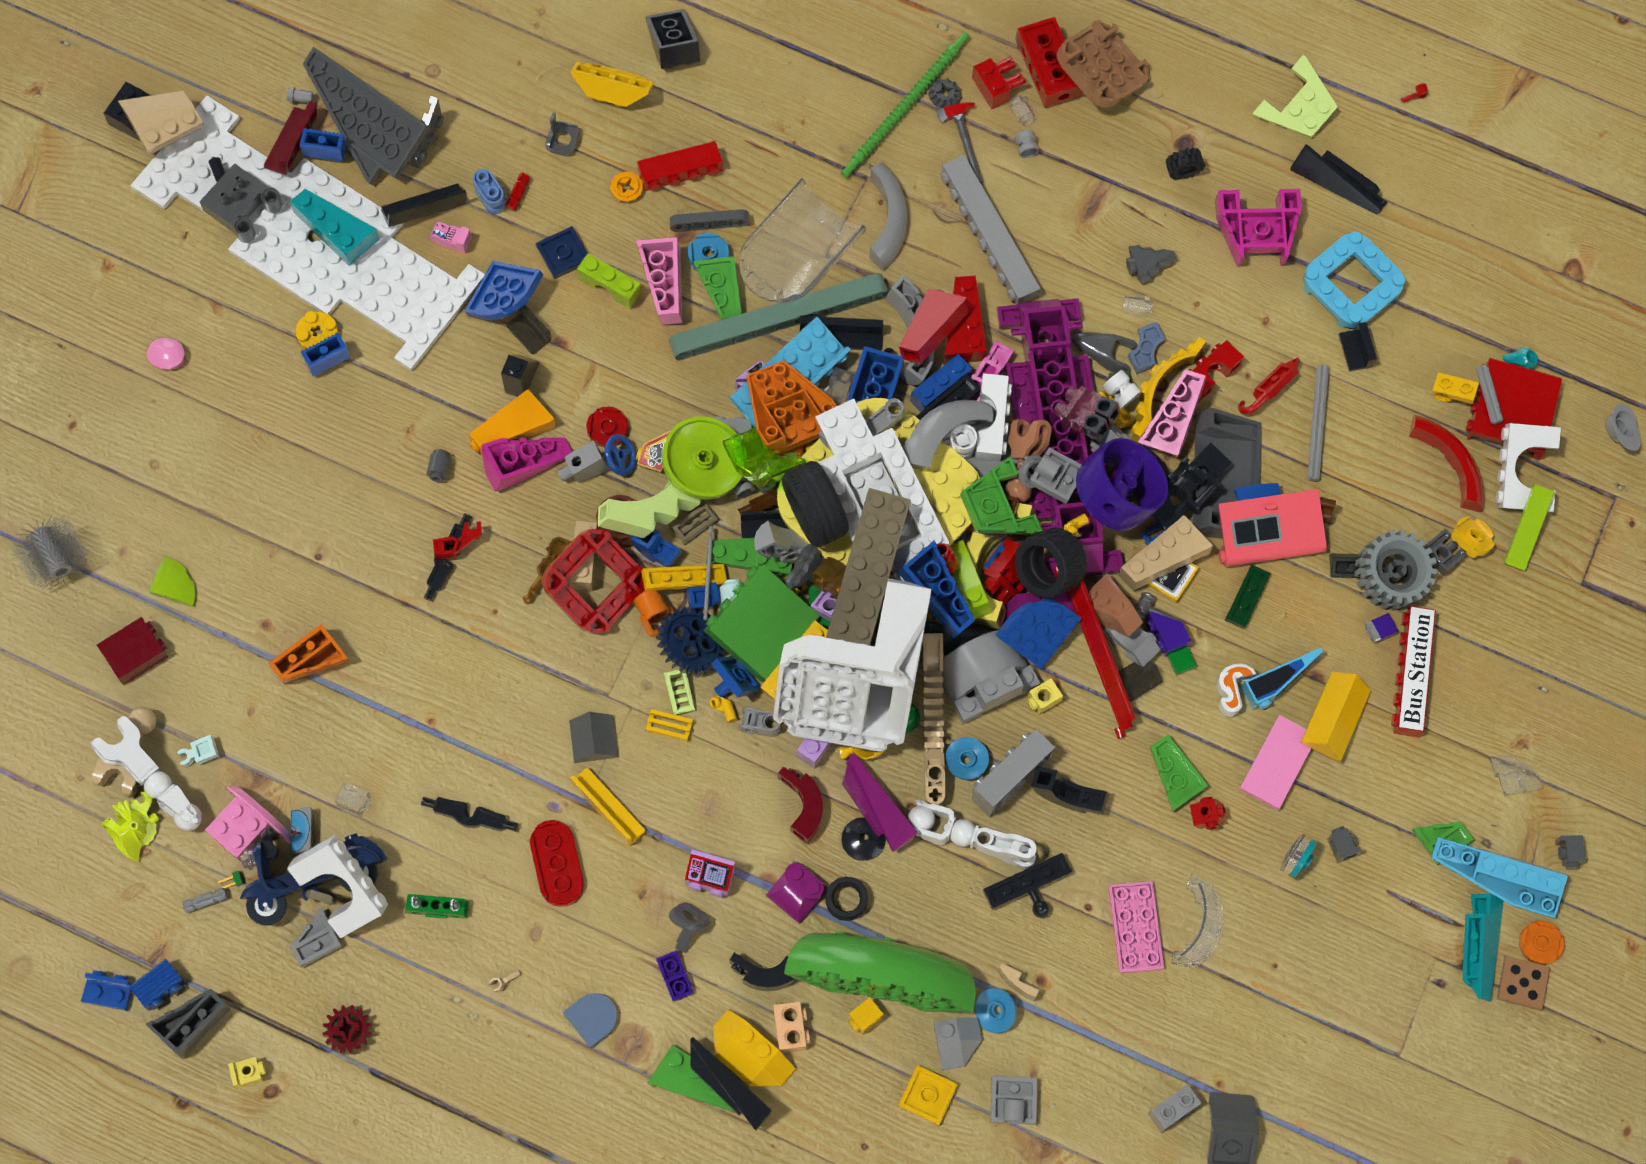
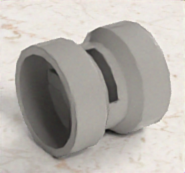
(1026, 143)
(743, 488)

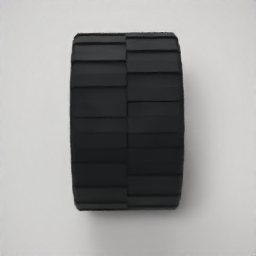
(1068, 556)

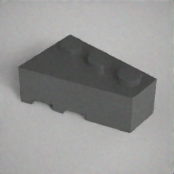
(190, 1022)

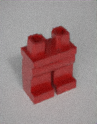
(1003, 574)

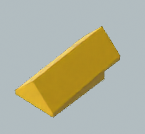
(1336, 714)

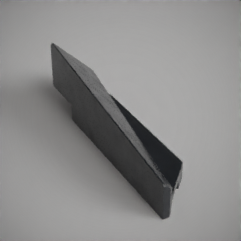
(1338, 178)
(727, 1085)

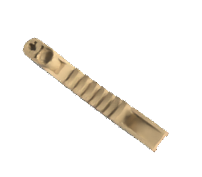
(933, 713)

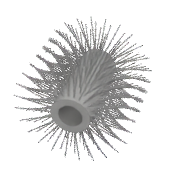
(50, 552)

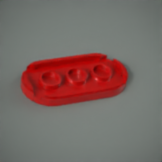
(556, 863)

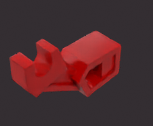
(468, 536)

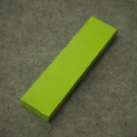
(1529, 527)

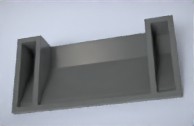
(1241, 443)

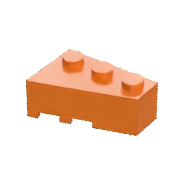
(308, 656)

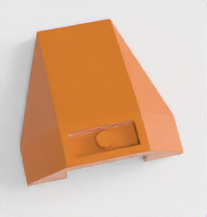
(786, 406)

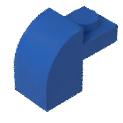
(657, 549)

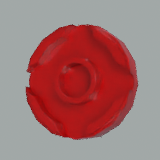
(606, 423)

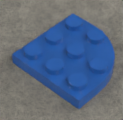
(503, 291)
(1038, 629)

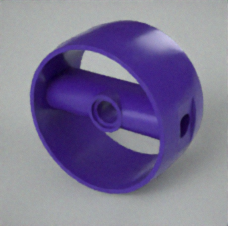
(1133, 470)

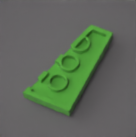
(742, 555)
(676, 1076)

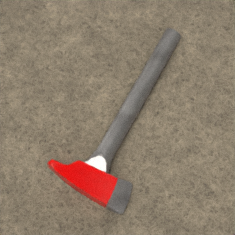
(957, 113)

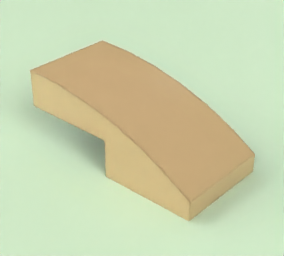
(1011, 977)

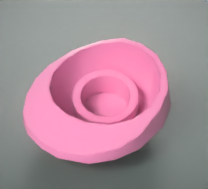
(166, 354)

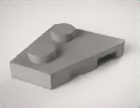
(315, 941)

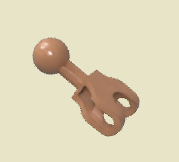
(1022, 445)

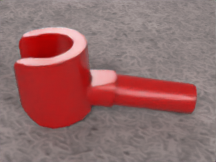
(1421, 93)

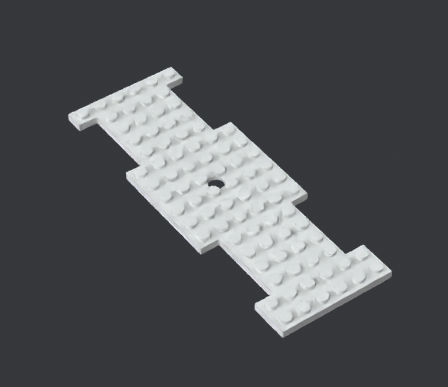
(383, 285)

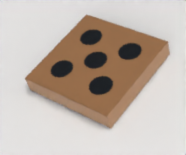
(1523, 983)

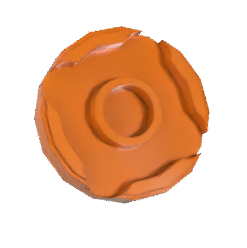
(1541, 942)

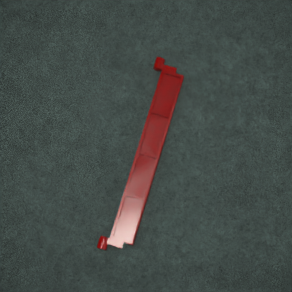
(1102, 657)

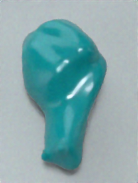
(1523, 357)

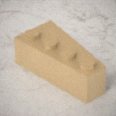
(1170, 550)

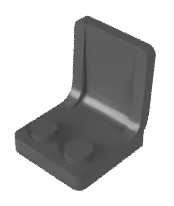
(1232, 1129)

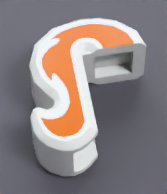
(1227, 687)

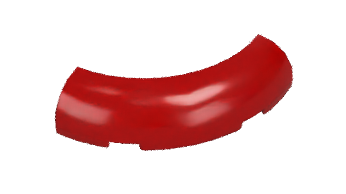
(1456, 455)

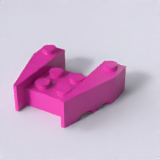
(1258, 229)

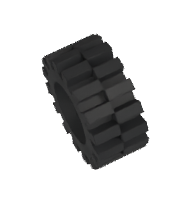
(1185, 163)

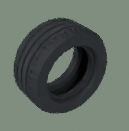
(815, 503)

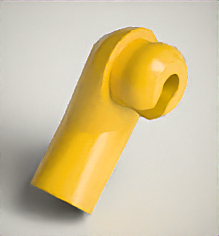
(725, 706)

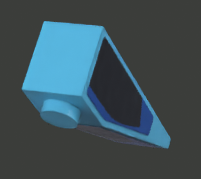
(1269, 685)

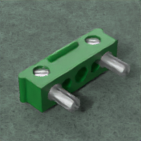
(457, 909)

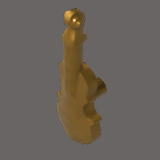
(554, 549)

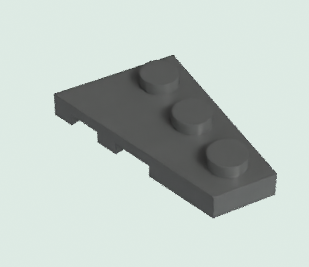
(433, 120)

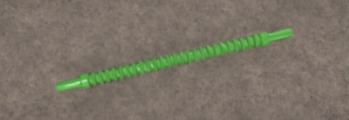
(859, 157)

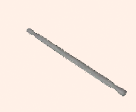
(708, 572)

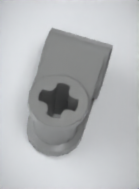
(758, 722)

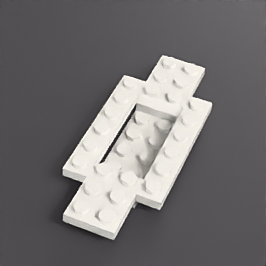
(859, 466)

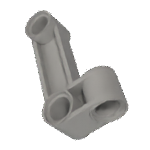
(881, 419)

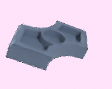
(1143, 356)

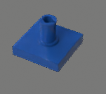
(734, 678)

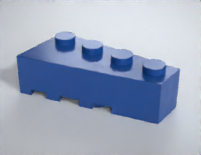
(945, 601)

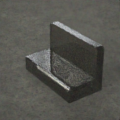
(529, 330)
(1139, 679)

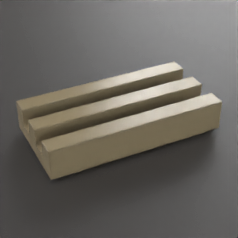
(680, 534)

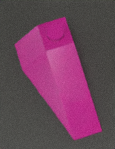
(516, 460)

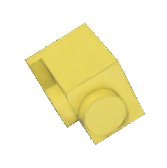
(241, 1080)

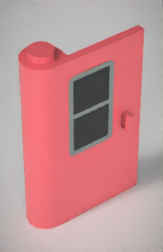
(1285, 529)

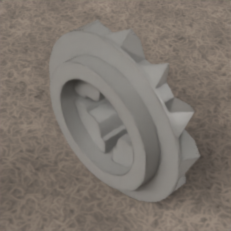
(1024, 475)

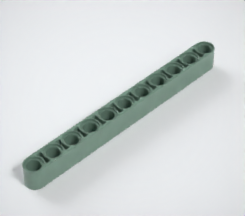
(777, 316)

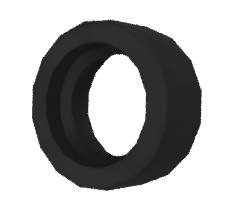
(851, 882)

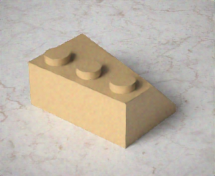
(161, 119)

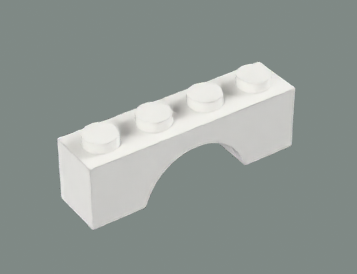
(990, 441)

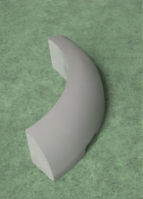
(891, 239)
(906, 301)
(936, 425)
(778, 542)

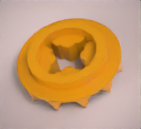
(623, 179)

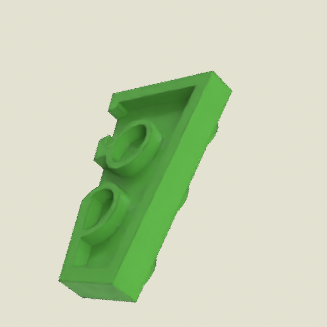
(721, 284)

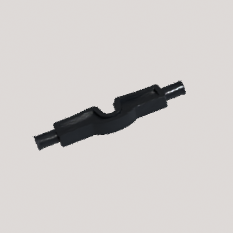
(442, 566)
(458, 809)

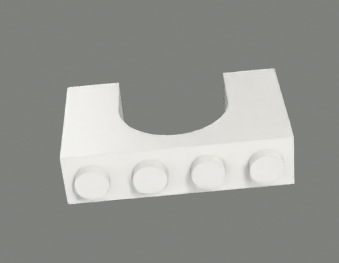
(1516, 440)
(334, 859)

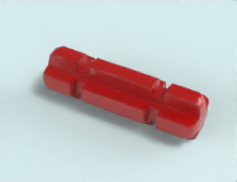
(517, 191)

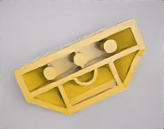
(610, 84)
(749, 1053)

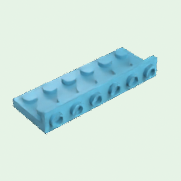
(809, 352)

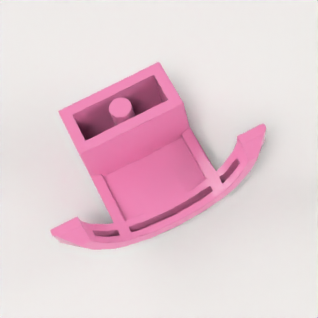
(243, 823)

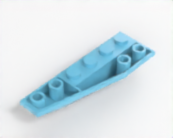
(1506, 877)

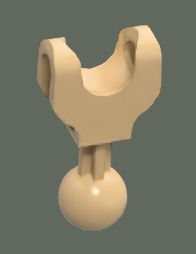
(145, 721)

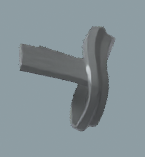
(559, 127)
(688, 926)

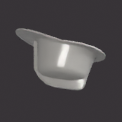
(1623, 427)

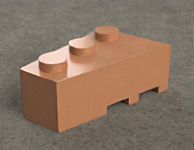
(1113, 607)

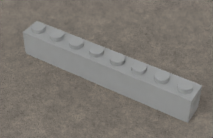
(990, 231)

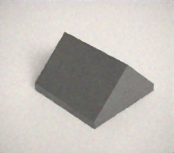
(593, 737)

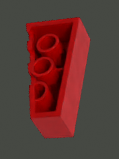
(968, 336)

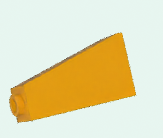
(519, 419)

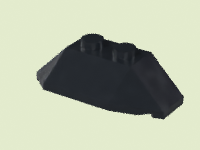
(950, 643)

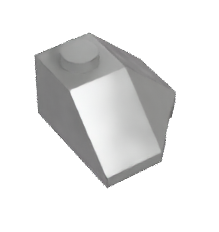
(956, 1041)

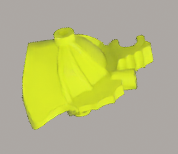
(132, 826)

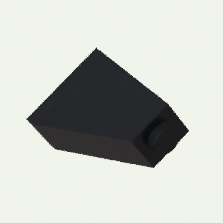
(518, 374)

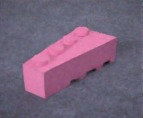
(663, 271)

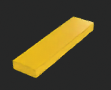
(681, 577)

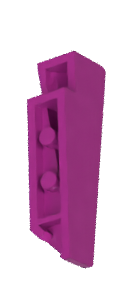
(876, 805)

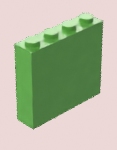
(760, 621)

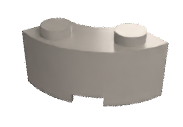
(1140, 645)

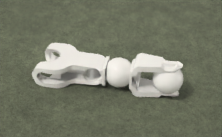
(147, 773)
(963, 833)

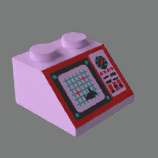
(709, 874)

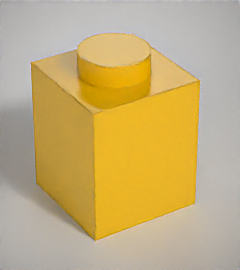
(864, 1016)

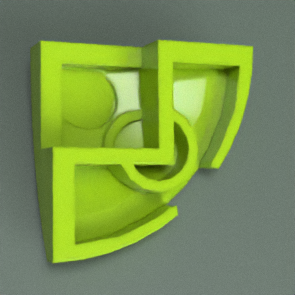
(174, 583)

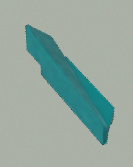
(1481, 943)

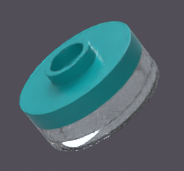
(1298, 856)

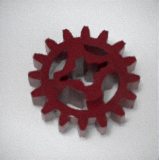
(338, 1031)

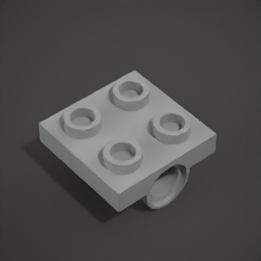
(1056, 475)
(1013, 1100)

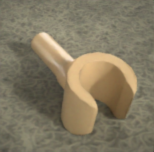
(503, 981)

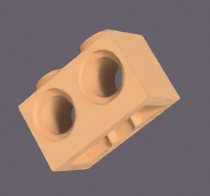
(785, 1027)

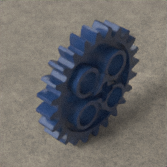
(689, 641)

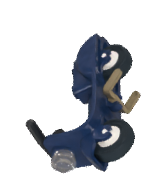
(267, 895)

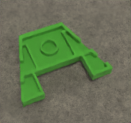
(990, 508)

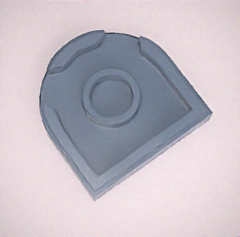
(592, 1017)

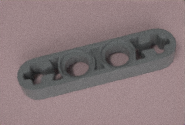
(709, 220)

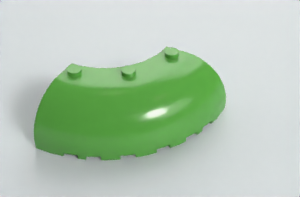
(882, 971)

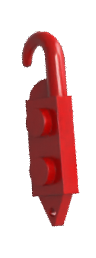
(1271, 385)

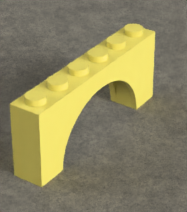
(978, 549)

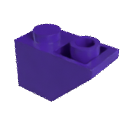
(1169, 633)

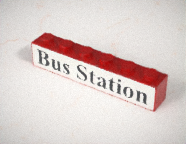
(1414, 671)

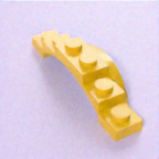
(1158, 374)

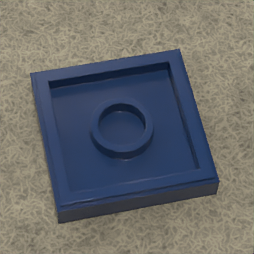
(562, 252)

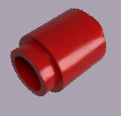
(949, 557)

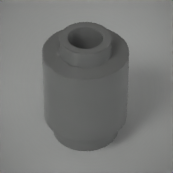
(439, 465)

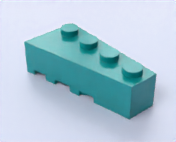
(334, 226)

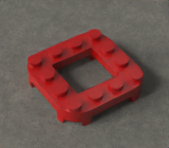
(571, 603)

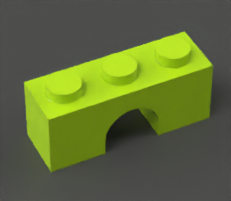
(622, 287)

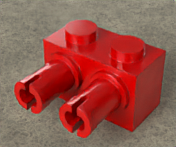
(992, 84)

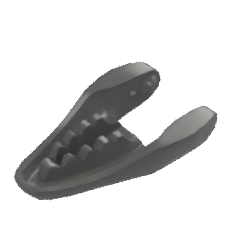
(1100, 347)

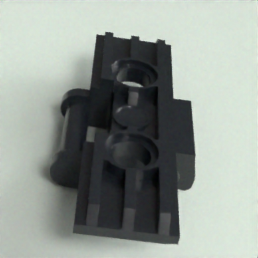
(1187, 479)

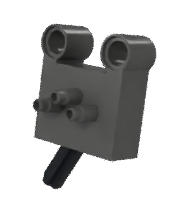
(236, 199)

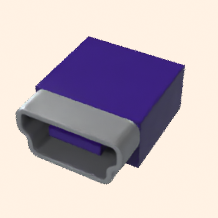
(1381, 628)

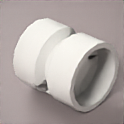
(1121, 389)
(963, 440)

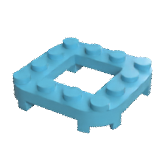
(1333, 299)

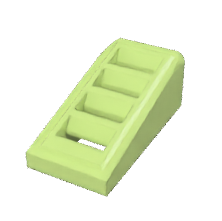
(672, 674)

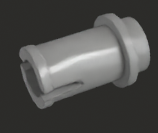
(299, 95)

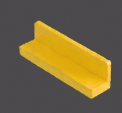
(608, 806)

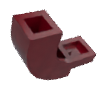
(809, 820)

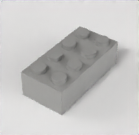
(1012, 772)

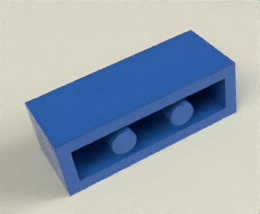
(939, 382)

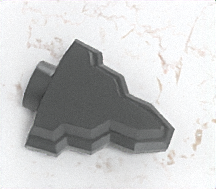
(1148, 262)
(804, 567)

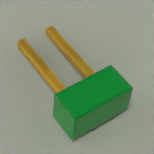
(237, 878)

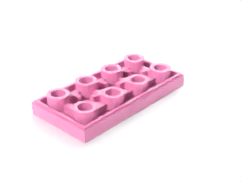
(1277, 763)
(1135, 927)

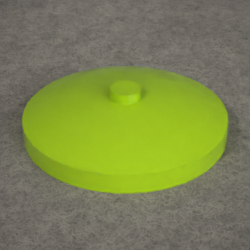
(697, 459)

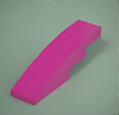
(992, 364)

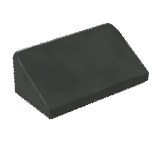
(1343, 565)

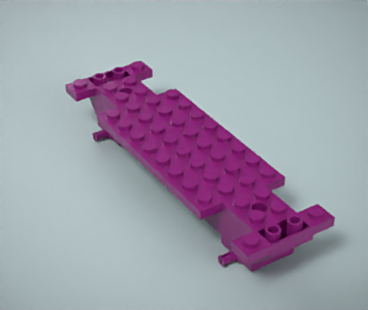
(1036, 391)

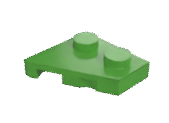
(1454, 831)

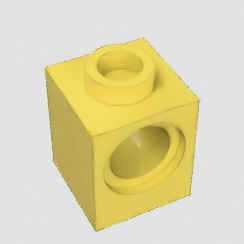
(1048, 688)

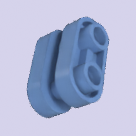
(489, 191)

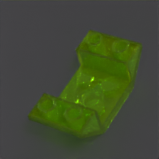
(757, 461)

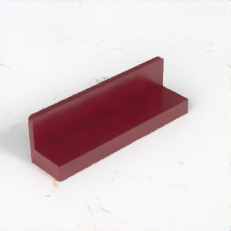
(289, 139)

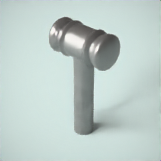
(1145, 607)

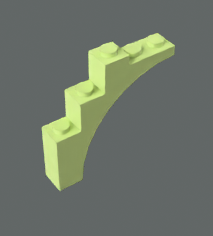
(640, 516)

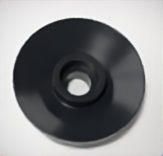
(858, 848)

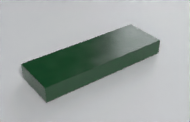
(1247, 596)

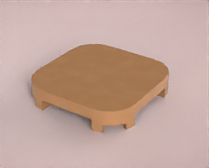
(1102, 64)

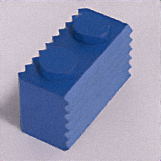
(323, 145)
(325, 354)
(157, 985)

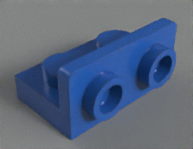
(107, 991)

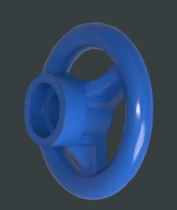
(616, 457)

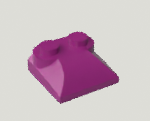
(797, 891)

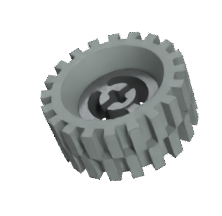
(1409, 560)

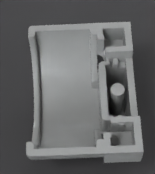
(988, 669)

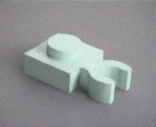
(202, 751)

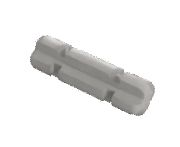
(204, 900)

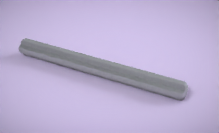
(1318, 423)

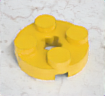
(312, 321)
(1473, 546)

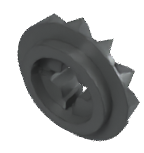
(941, 100)

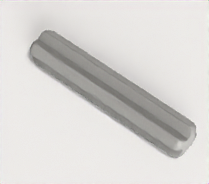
(1489, 394)

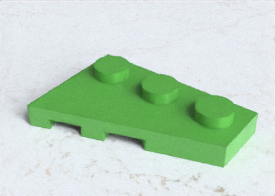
(1176, 773)

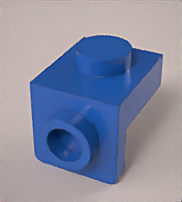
(696, 597)

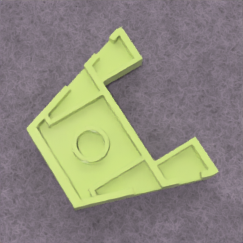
(1307, 109)

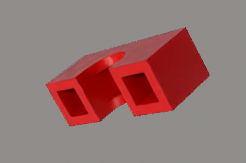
(1223, 358)

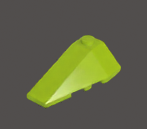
(969, 582)

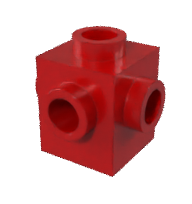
(1208, 813)

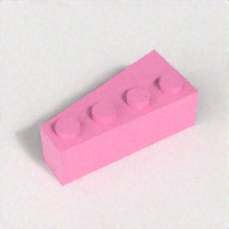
(1173, 420)

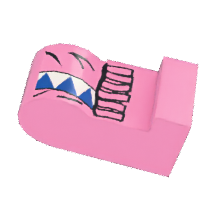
(451, 236)

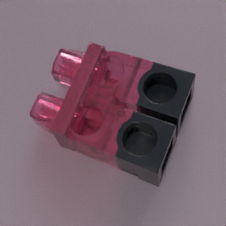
(1088, 412)

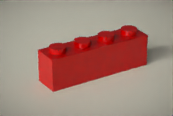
(680, 166)

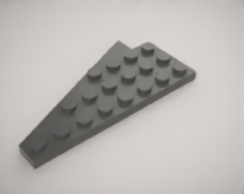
(373, 126)

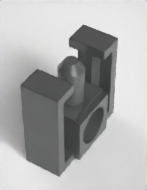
(1449, 560)

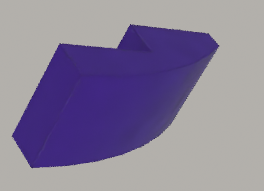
(674, 975)

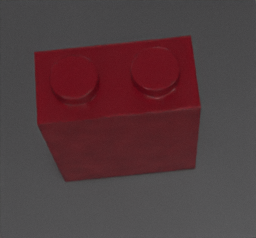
(133, 650)

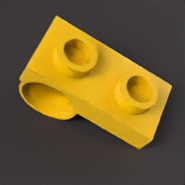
(1451, 387)

